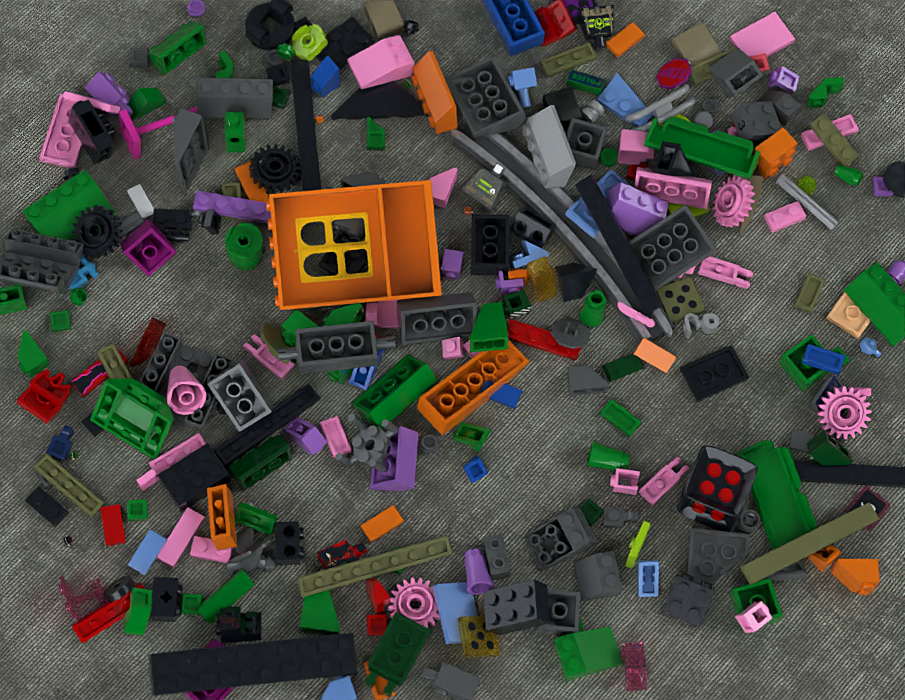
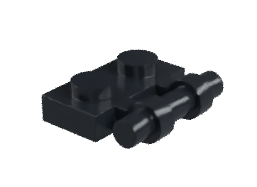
(173, 219)

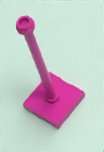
(131, 133)

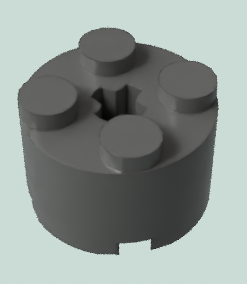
(351, 228)

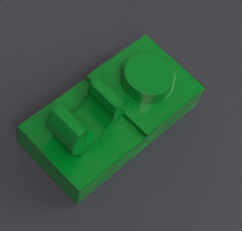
(256, 518)

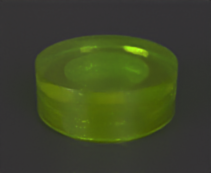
(807, 184)

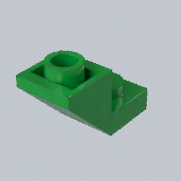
(225, 65)
(819, 95)
(140, 608)

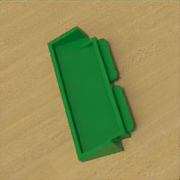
(713, 150)
(777, 493)

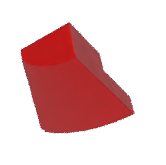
(377, 595)

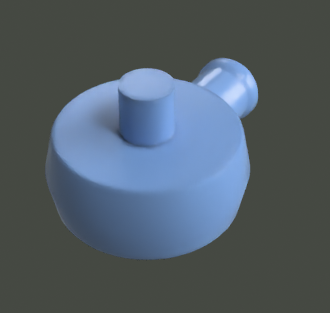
(869, 347)

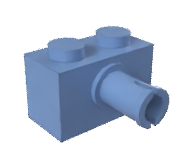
(521, 82)

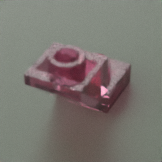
(634, 666)

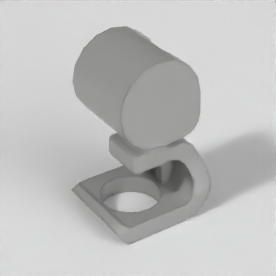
(708, 323)

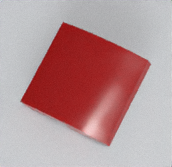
(555, 21)

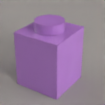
(452, 264)

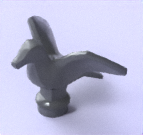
(250, 554)

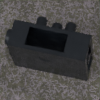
(91, 131)

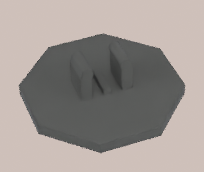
(570, 333)

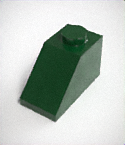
(828, 450)

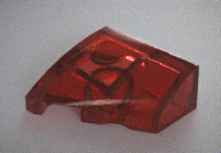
(148, 342)

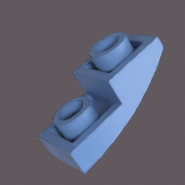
(147, 552)

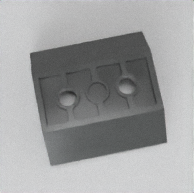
(40, 261)
(172, 353)

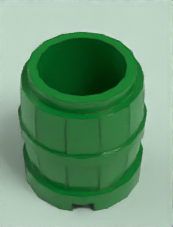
(244, 246)

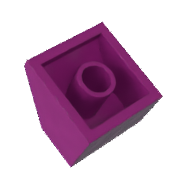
(148, 248)

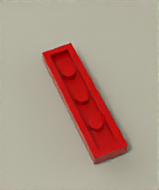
(539, 339)
(102, 617)

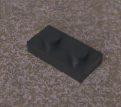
(46, 506)

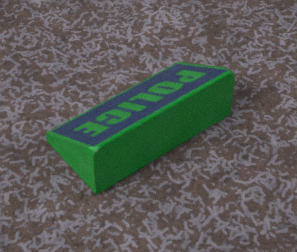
(585, 82)

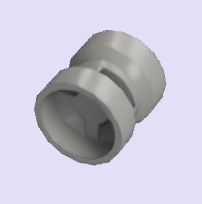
(592, 111)

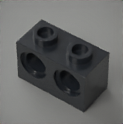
(534, 223)
(285, 543)

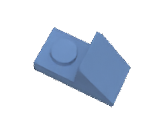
(531, 253)

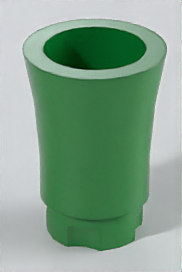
(593, 309)
(606, 457)

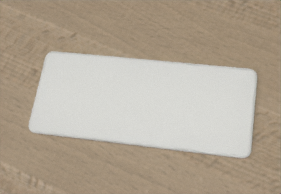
(141, 201)

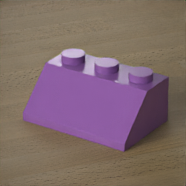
(635, 209)
(399, 463)

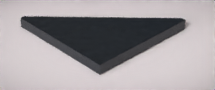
(380, 102)

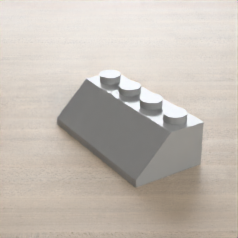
(549, 148)

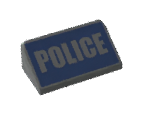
(828, 385)

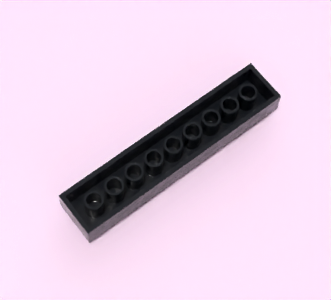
(252, 664)

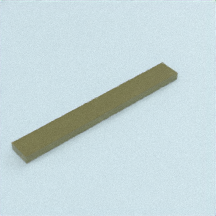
(809, 543)
(373, 566)

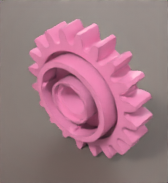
(733, 201)
(856, 412)
(415, 592)

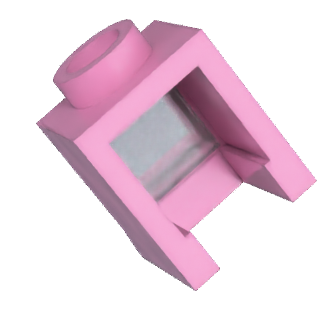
(625, 481)

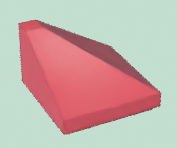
(761, 61)

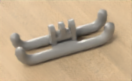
(662, 109)

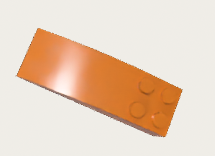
(460, 392)

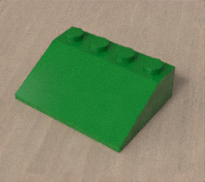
(57, 210)

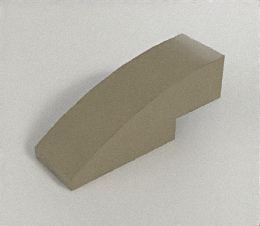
(756, 182)

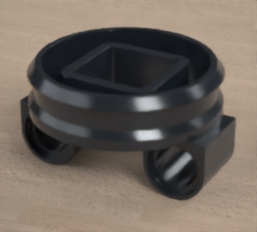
(259, 35)

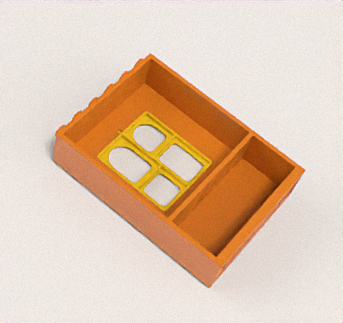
(397, 243)

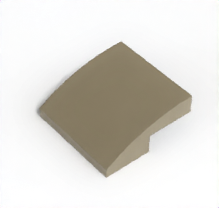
(696, 44)

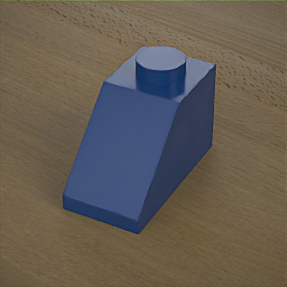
(326, 77)
(363, 376)

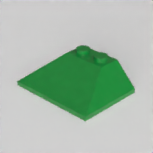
(134, 415)

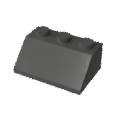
(240, 395)

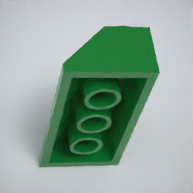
(880, 301)
(395, 390)

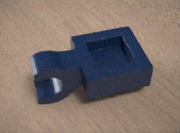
(61, 446)

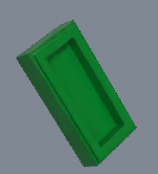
(620, 418)

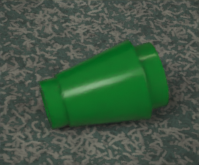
(849, 175)

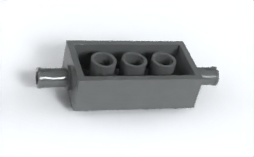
(336, 347)

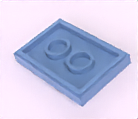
(453, 603)

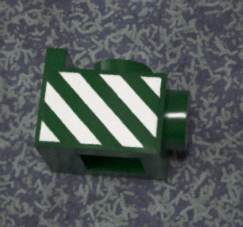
(518, 299)

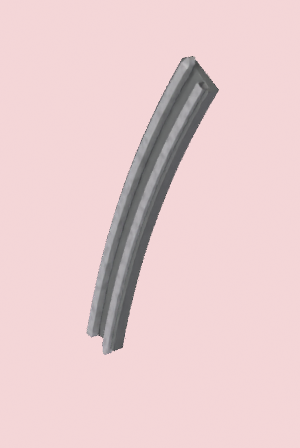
(552, 204)

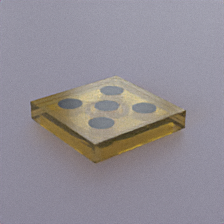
(475, 638)

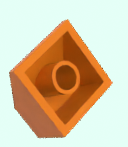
(857, 574)

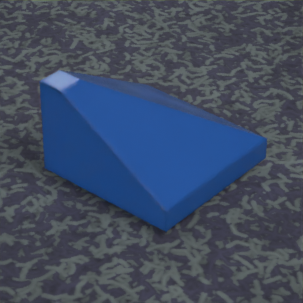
(475, 469)

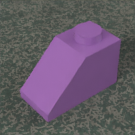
(305, 435)

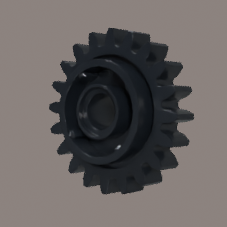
(274, 179)
(108, 231)

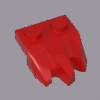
(45, 395)

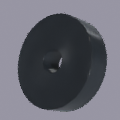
(119, 588)

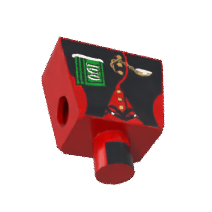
(340, 554)

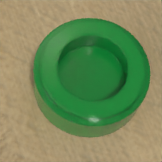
(609, 157)

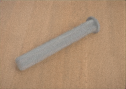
(807, 201)

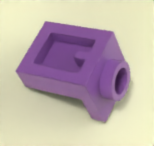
(784, 79)

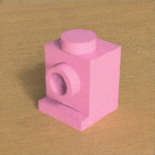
(753, 623)

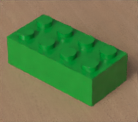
(300, 321)

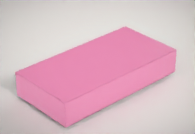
(335, 436)

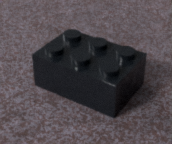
(489, 244)
(192, 475)
(516, 607)

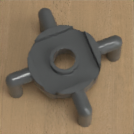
(364, 439)

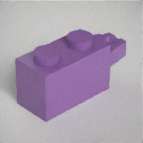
(105, 89)

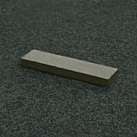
(69, 486)

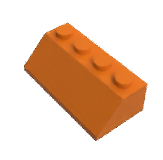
(435, 94)

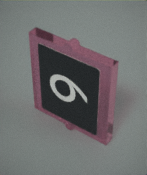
(865, 496)

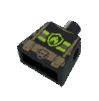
(597, 23)

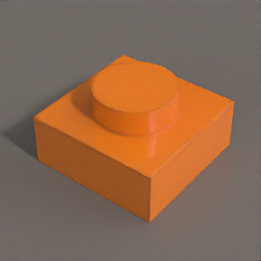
(517, 274)

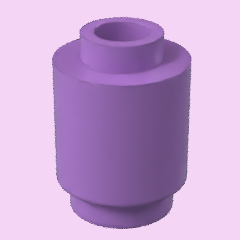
(897, 271)

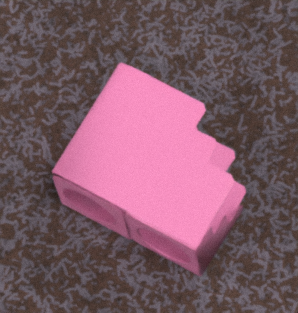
(633, 148)

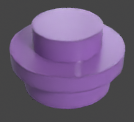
(196, 8)

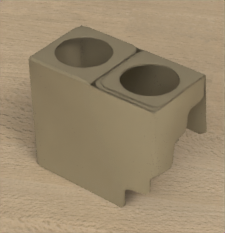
(383, 18)

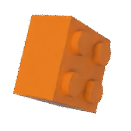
(775, 153)

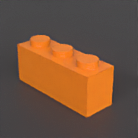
(221, 517)

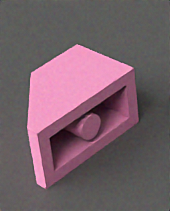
(442, 187)

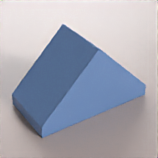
(647, 578)

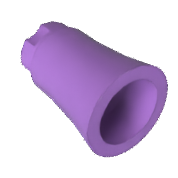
(477, 572)

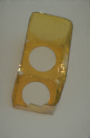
(541, 281)

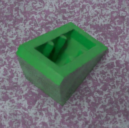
(145, 101)

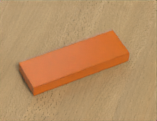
(250, 189)

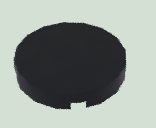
(895, 178)

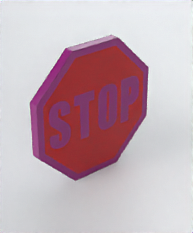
(674, 73)

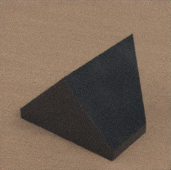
(672, 161)
(574, 280)

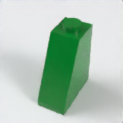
(489, 329)
(319, 615)

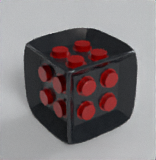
(717, 488)

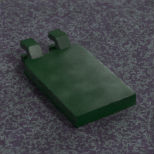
(396, 652)

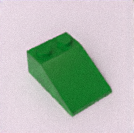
(587, 653)

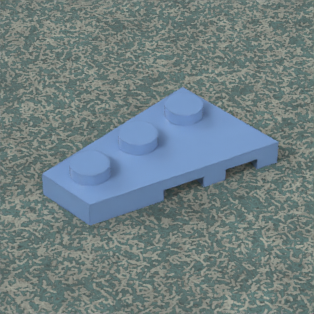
(622, 101)

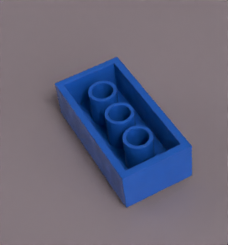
(515, 24)

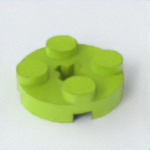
(314, 47)

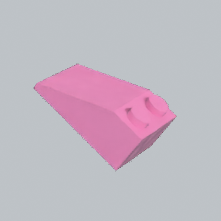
(382, 63)

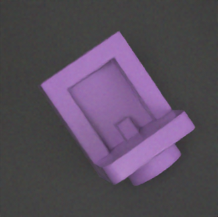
(508, 286)

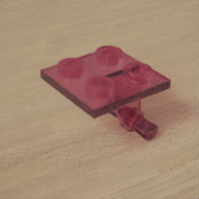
(72, 601)

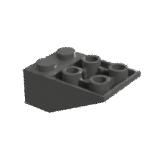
(561, 538)

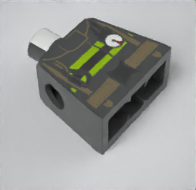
(487, 186)

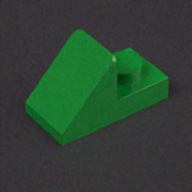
(471, 435)

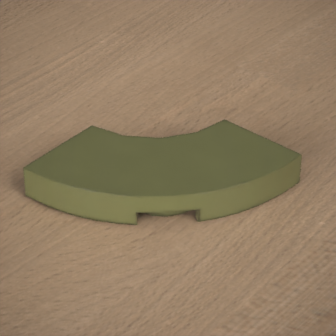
(273, 340)

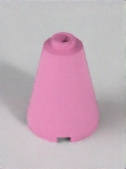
(184, 391)

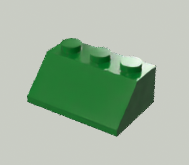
(178, 47)

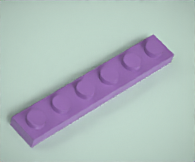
(232, 207)

